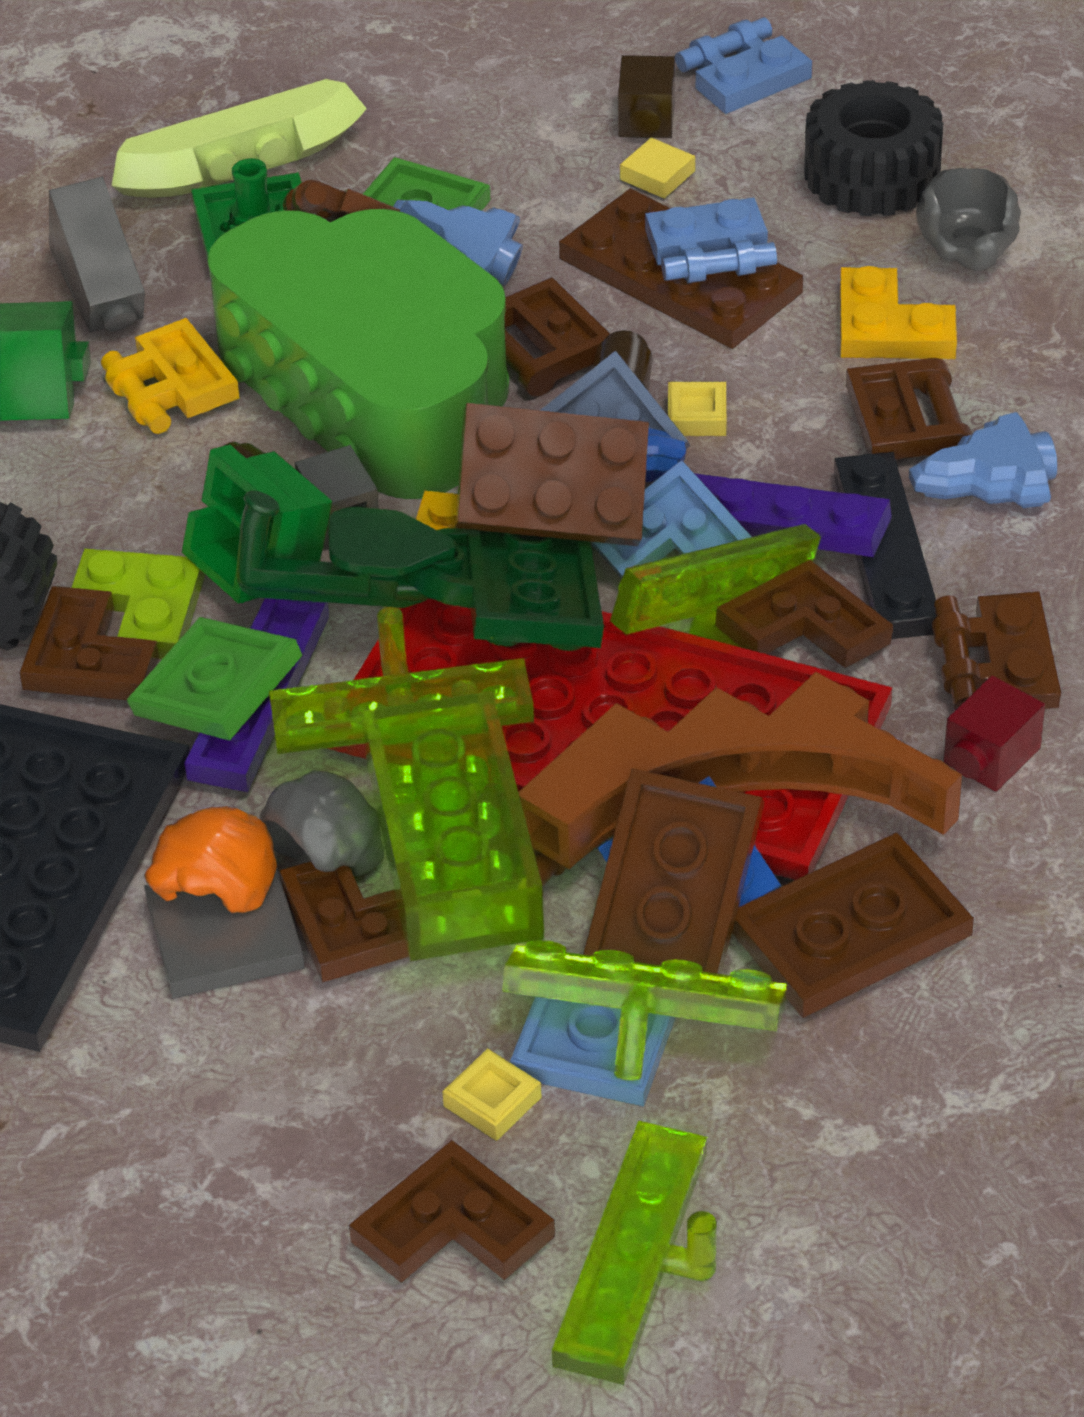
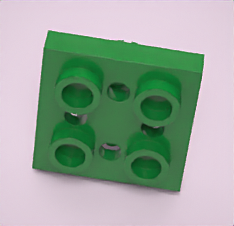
(232, 204)

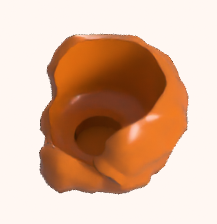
(217, 854)

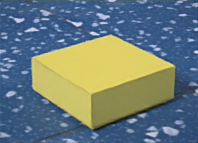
(657, 168)
(698, 407)
(492, 1094)

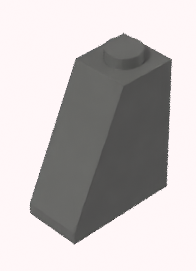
(94, 255)

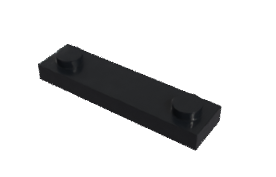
(897, 574)

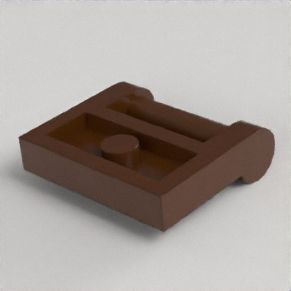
(557, 327)
(890, 411)

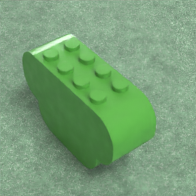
(363, 336)

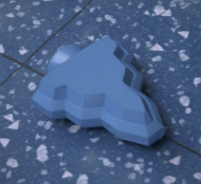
(476, 233)
(993, 465)

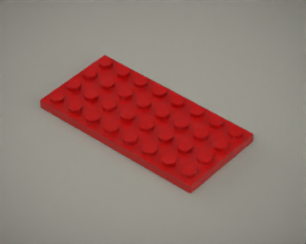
(654, 676)

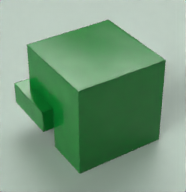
(39, 360)
(214, 531)

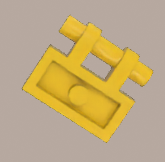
(186, 371)

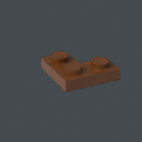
(809, 605)
(75, 655)
(339, 924)
(448, 1201)

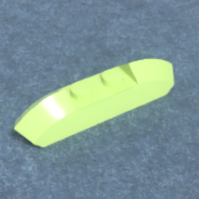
(207, 147)

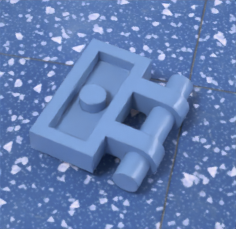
(751, 74)
(710, 240)

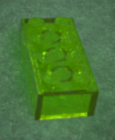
(453, 826)

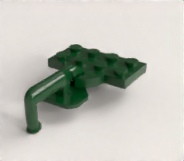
(384, 558)

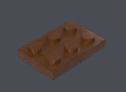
(552, 474)
(675, 871)
(851, 924)

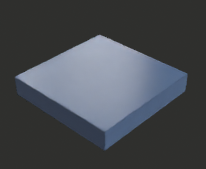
(577, 1045)

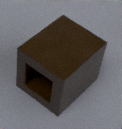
(646, 96)

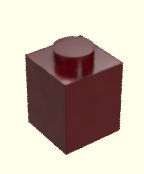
(994, 733)

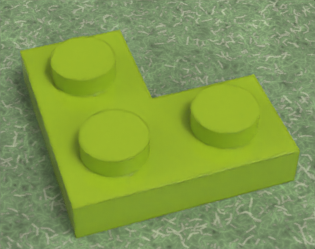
(150, 588)

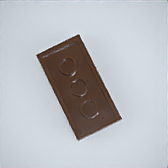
(722, 307)

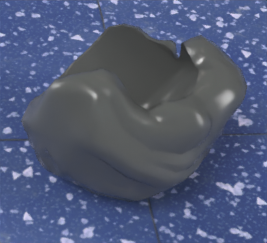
(969, 216)
(325, 820)

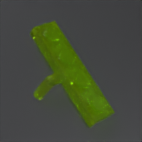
(706, 578)
(332, 712)
(638, 989)
(635, 1251)

